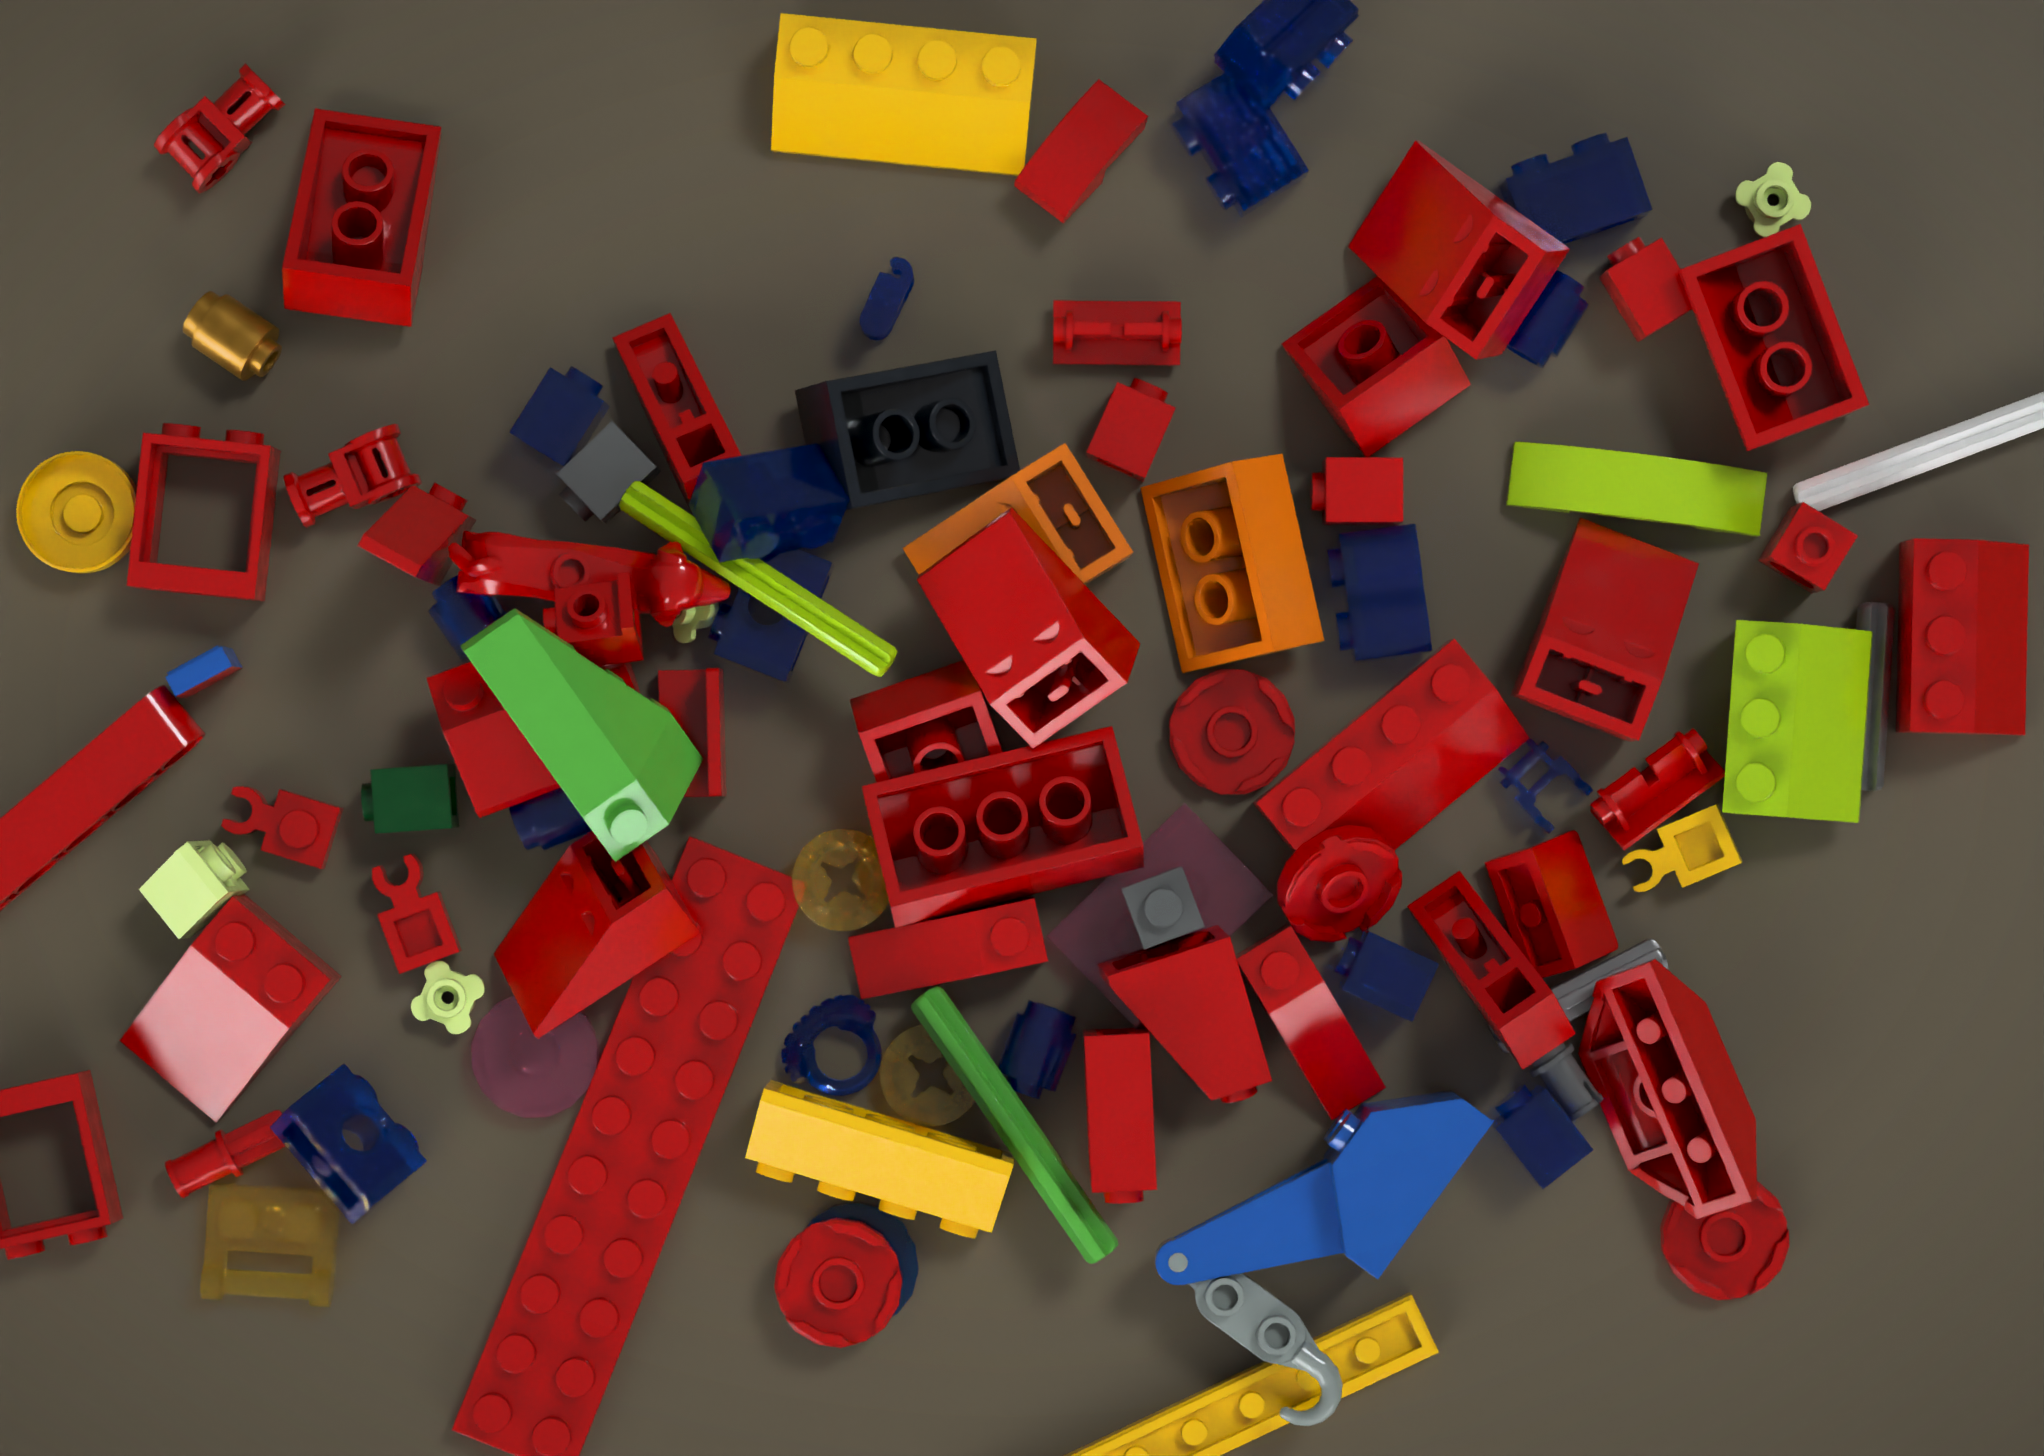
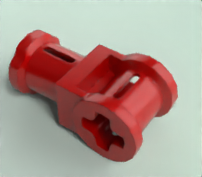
(218, 129)
(356, 476)

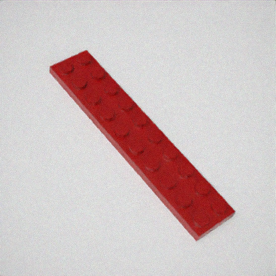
(629, 1161)

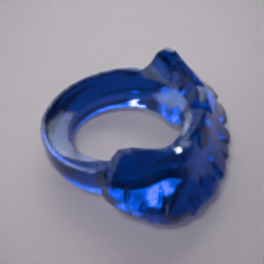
(847, 1014)

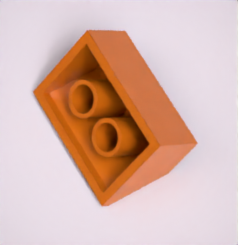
(1232, 562)

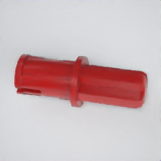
(224, 1155)

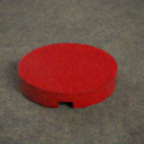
(1232, 731)
(1339, 883)
(1728, 1250)
(838, 1282)

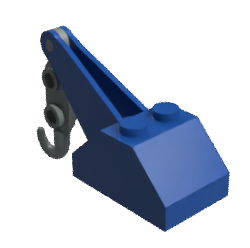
(1357, 1201)

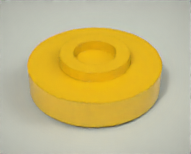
(77, 512)

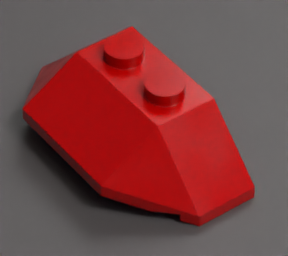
(1670, 1090)

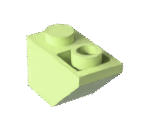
(194, 885)

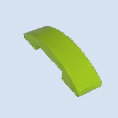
(1637, 487)

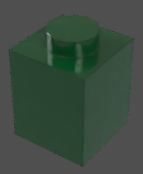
(411, 798)

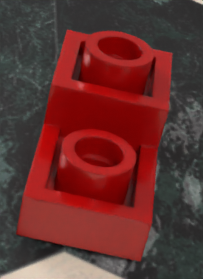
(1080, 150)

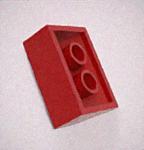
(1773, 337)
(1962, 637)
(487, 744)

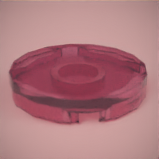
(531, 1073)

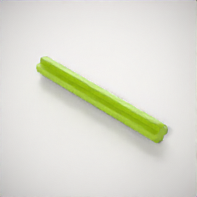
(761, 582)

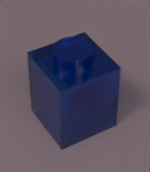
(561, 415)
(1385, 974)
(1539, 1134)

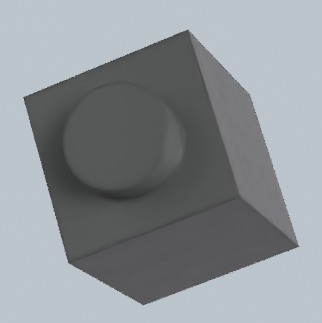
(603, 472)
(1162, 907)

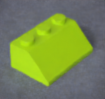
(1797, 721)

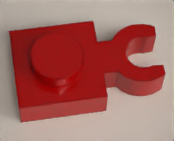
(294, 826)
(417, 925)

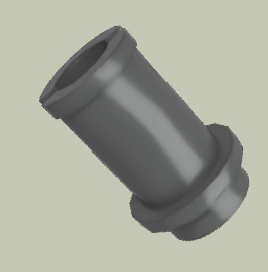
(1567, 1081)

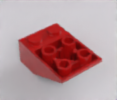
(1456, 253)
(1028, 628)
(1606, 631)
(591, 931)

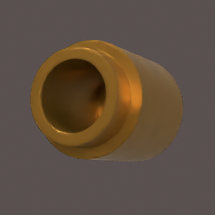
(233, 335)

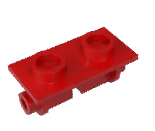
(1117, 332)
(1646, 799)

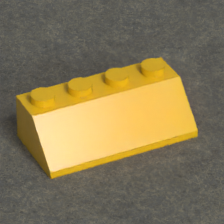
(902, 94)
(879, 1157)

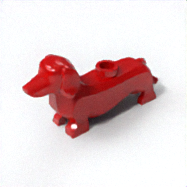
(533, 568)

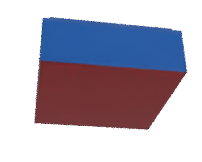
(203, 671)

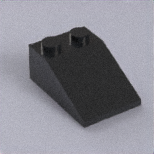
(912, 428)

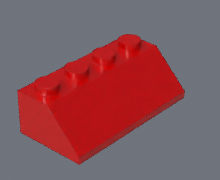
(1399, 755)
(1004, 826)

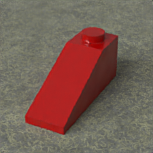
(675, 400)
(418, 532)
(948, 948)
(1492, 970)
(1309, 1021)

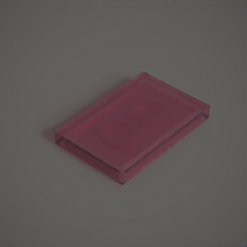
(1218, 880)

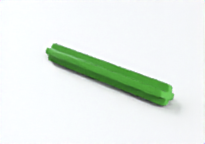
(1014, 1125)

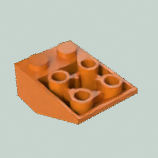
(1054, 502)

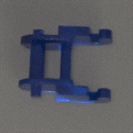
(887, 300)
(1527, 798)

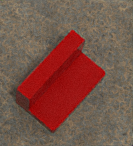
(698, 707)
(1553, 904)

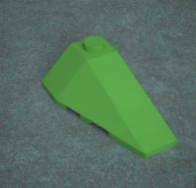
(600, 739)

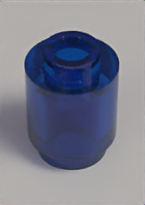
(1550, 321)
(462, 614)
(548, 820)
(1037, 1049)

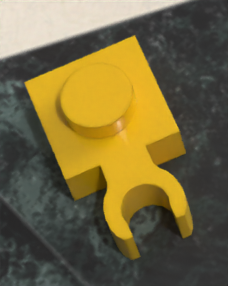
(1692, 847)

